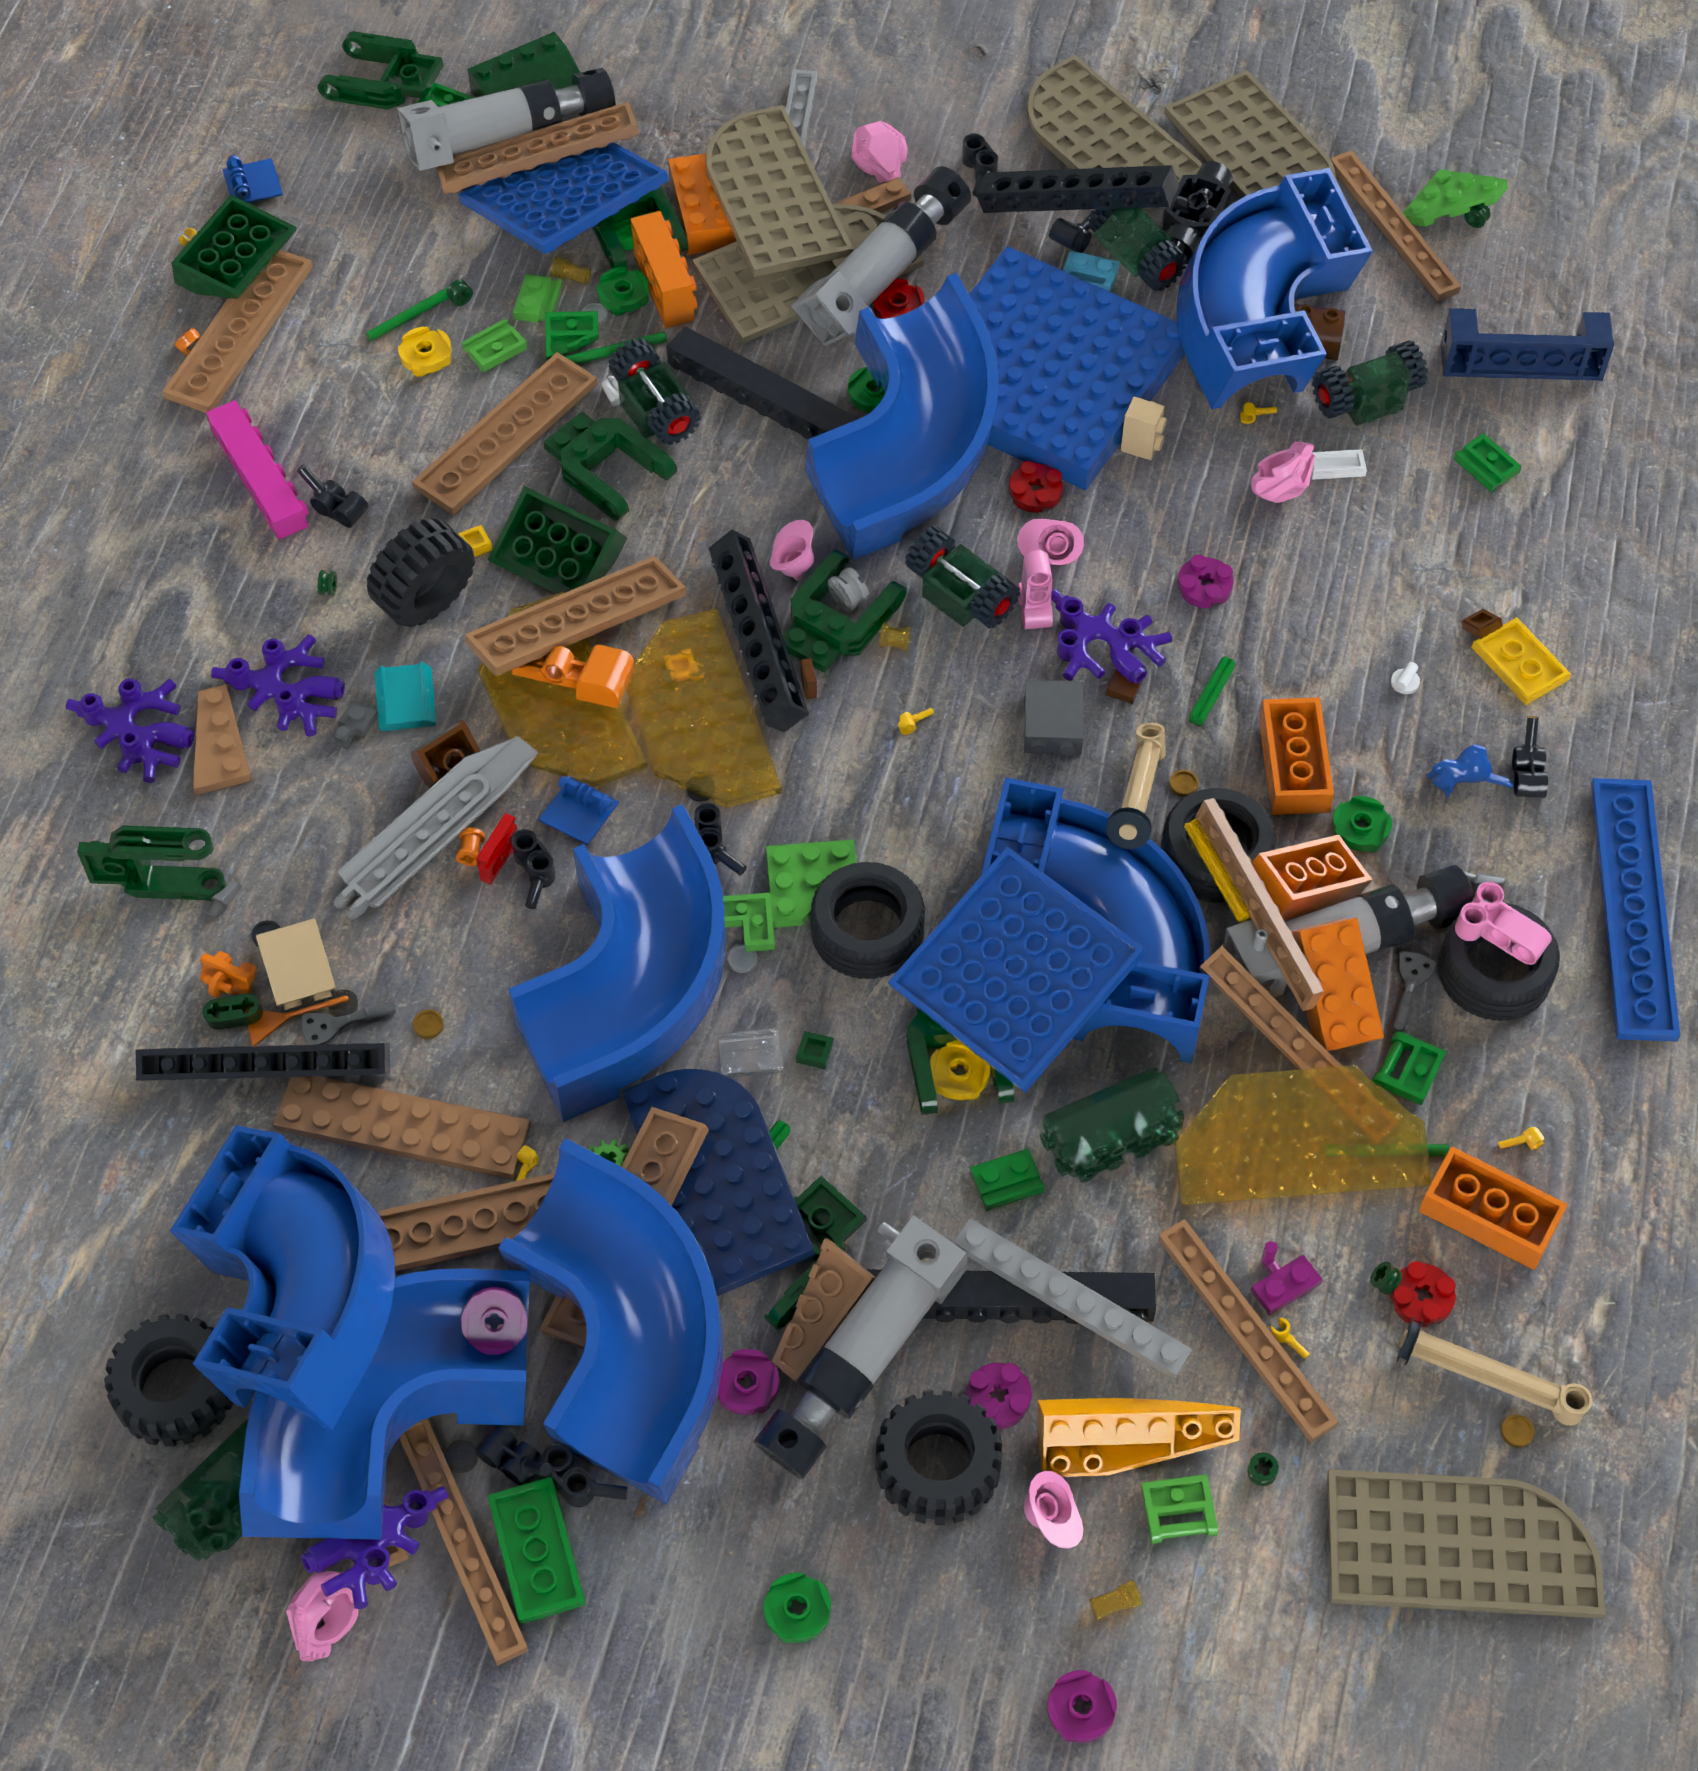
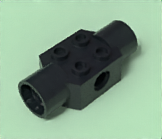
(1197, 205)

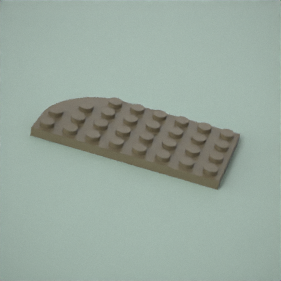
(1096, 126)
(1247, 133)
(773, 194)
(764, 302)
(1459, 1546)

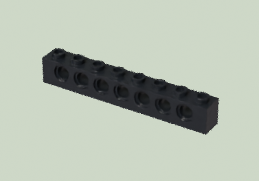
(1078, 189)
(758, 631)
(262, 1061)

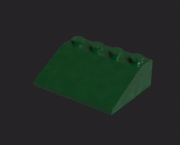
(526, 64)
(230, 250)
(555, 544)

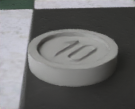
(602, 311)
(740, 960)

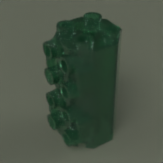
(1113, 1122)
(206, 1505)

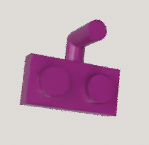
(1283, 1283)

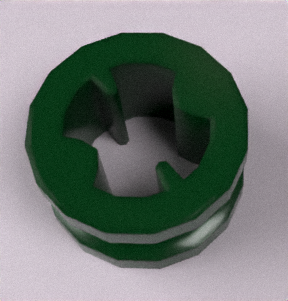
(1475, 220)
(459, 292)
(327, 583)
(1386, 1278)
(1267, 1459)

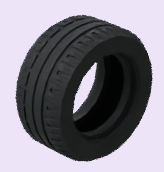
(1245, 818)
(863, 883)
(1490, 997)

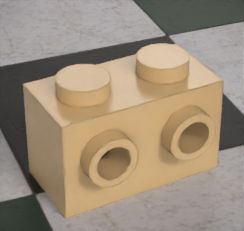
(1143, 428)

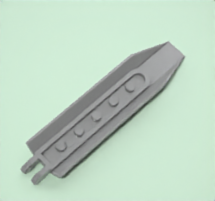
(430, 824)

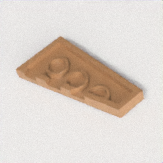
(218, 744)
(830, 1295)

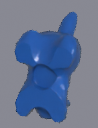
(1470, 767)

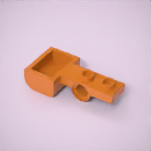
(597, 681)

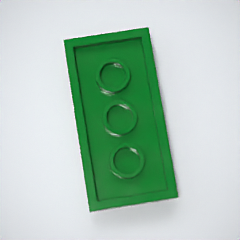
(536, 1550)

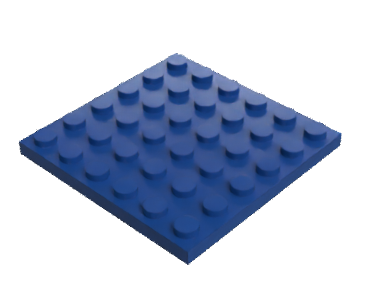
(564, 196)
(1017, 968)

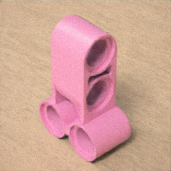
(1036, 591)
(1501, 925)

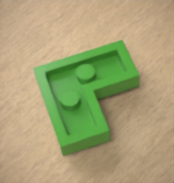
(755, 916)

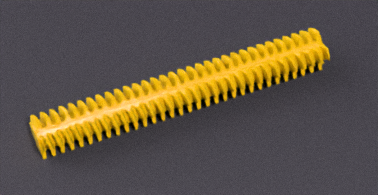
(1217, 870)

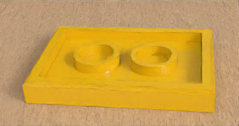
(1521, 661)

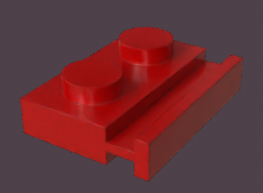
(496, 849)

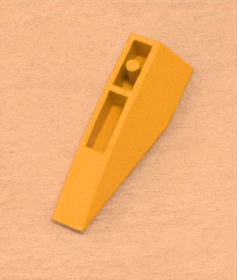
(1127, 1433)

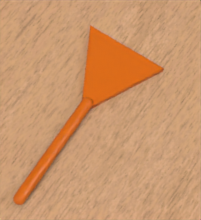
(272, 1020)

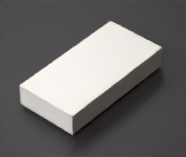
(1338, 464)

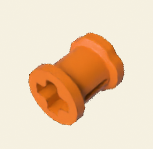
(469, 846)

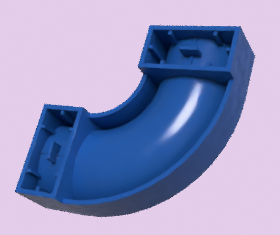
(1248, 272)
(926, 431)
(1129, 888)
(641, 979)
(313, 1269)
(648, 1315)
(333, 1481)

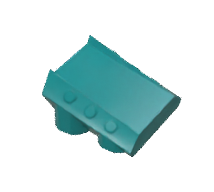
(405, 697)

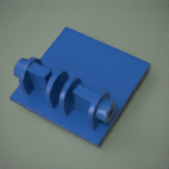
(252, 180)
(578, 810)

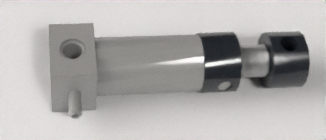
(438, 132)
(834, 302)
(1383, 917)
(865, 1341)

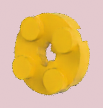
(426, 362)
(959, 1086)

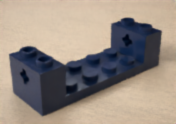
(1526, 356)

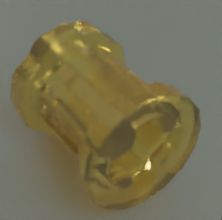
(895, 637)

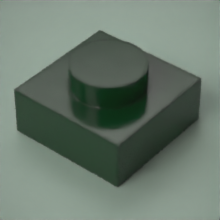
(814, 1050)

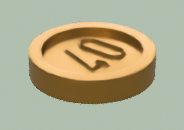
(1183, 783)
(428, 1024)
(1517, 1431)

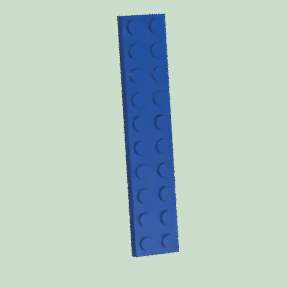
(1634, 910)

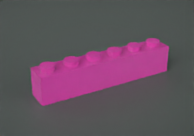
(257, 469)

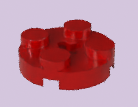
(898, 290)
(1035, 474)
(1439, 1287)

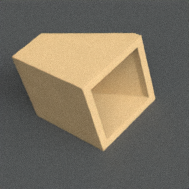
(296, 964)

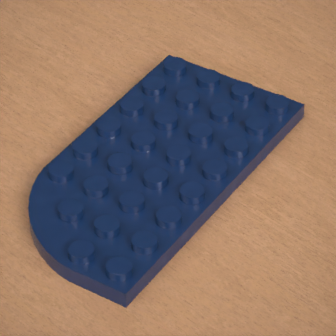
(736, 1186)

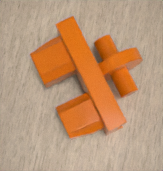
(225, 977)

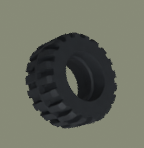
(420, 572)
(134, 1362)
(946, 1417)

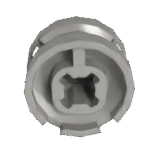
(848, 590)

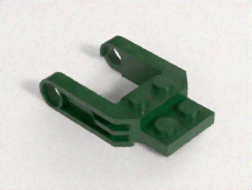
(405, 76)
(652, 201)
(586, 443)
(825, 633)
(129, 857)
(925, 1034)
(825, 1216)

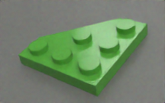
(1453, 195)
(796, 874)

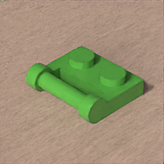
(1177, 1498)

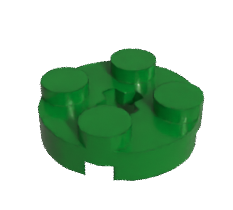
(627, 301)
(859, 391)
(1375, 817)
(806, 1591)

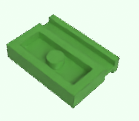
(536, 297)
(494, 345)

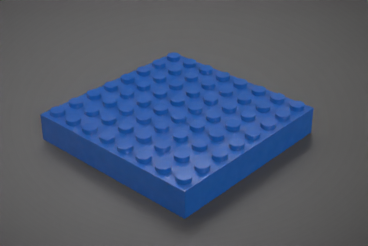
(1068, 363)

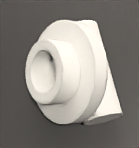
(610, 388)
(1406, 680)

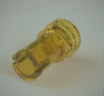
(564, 269)
(1125, 1596)

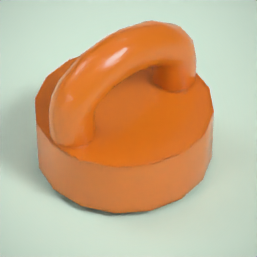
(186, 340)

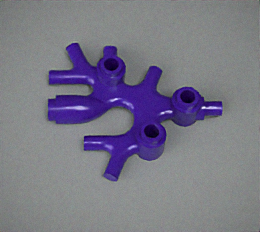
(1121, 639)
(288, 697)
(136, 740)
(370, 1555)

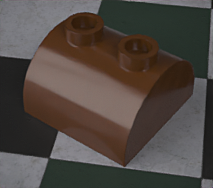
(1328, 326)
(443, 752)

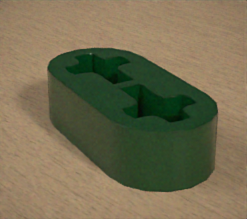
(232, 1011)

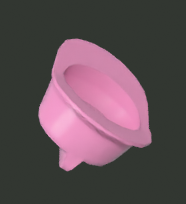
(1057, 538)
(793, 549)
(1053, 1510)

